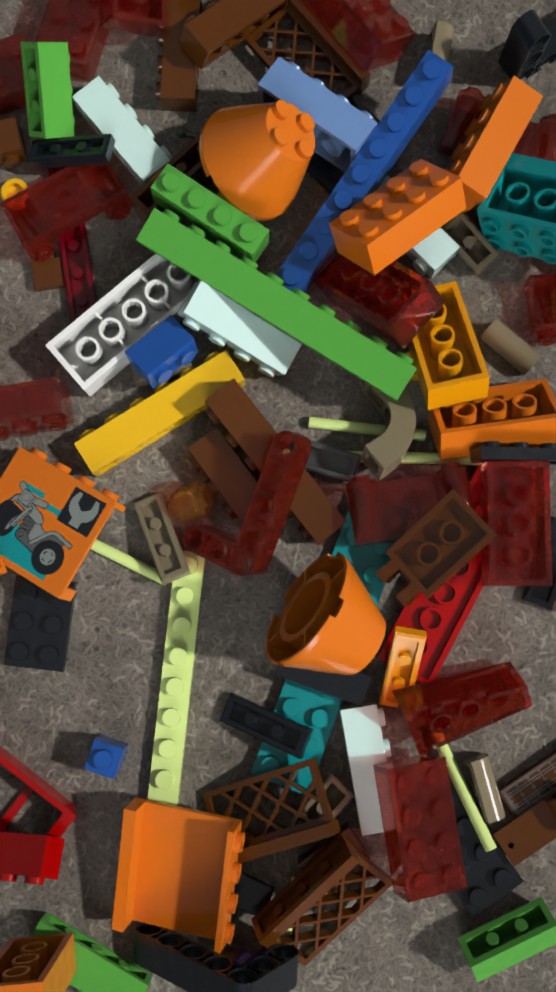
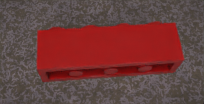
(29, 856)

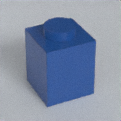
(106, 756)

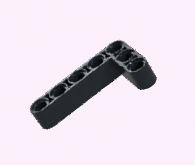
(528, 46)
(204, 970)

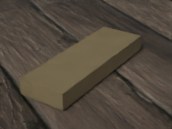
(161, 538)

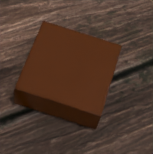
(48, 274)

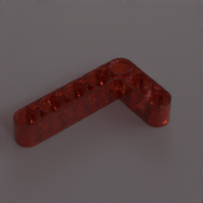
(258, 514)

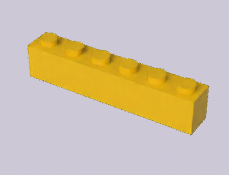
(156, 415)

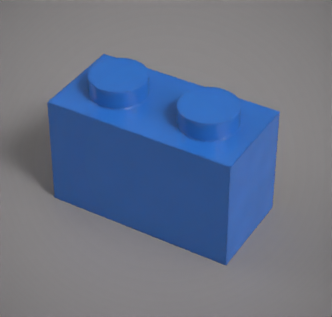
(162, 352)

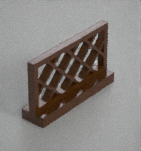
(321, 39)
(283, 837)
(309, 890)

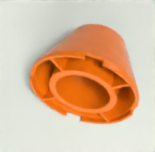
(326, 621)

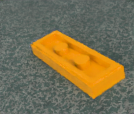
(402, 662)

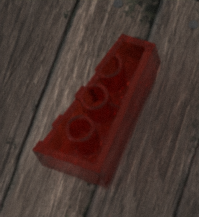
(460, 704)

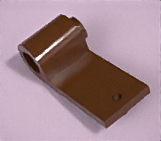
(529, 830)

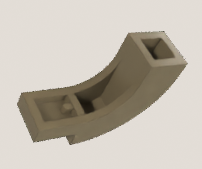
(390, 448)

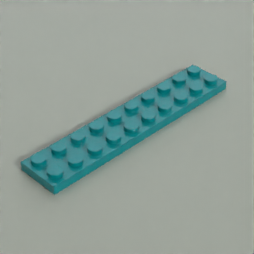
(307, 704)

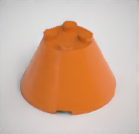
(258, 155)

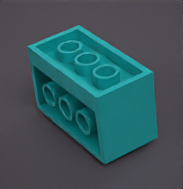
(522, 209)

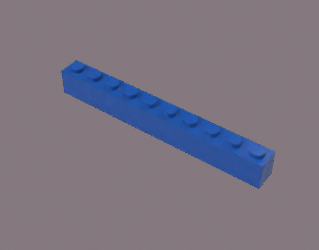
(368, 168)

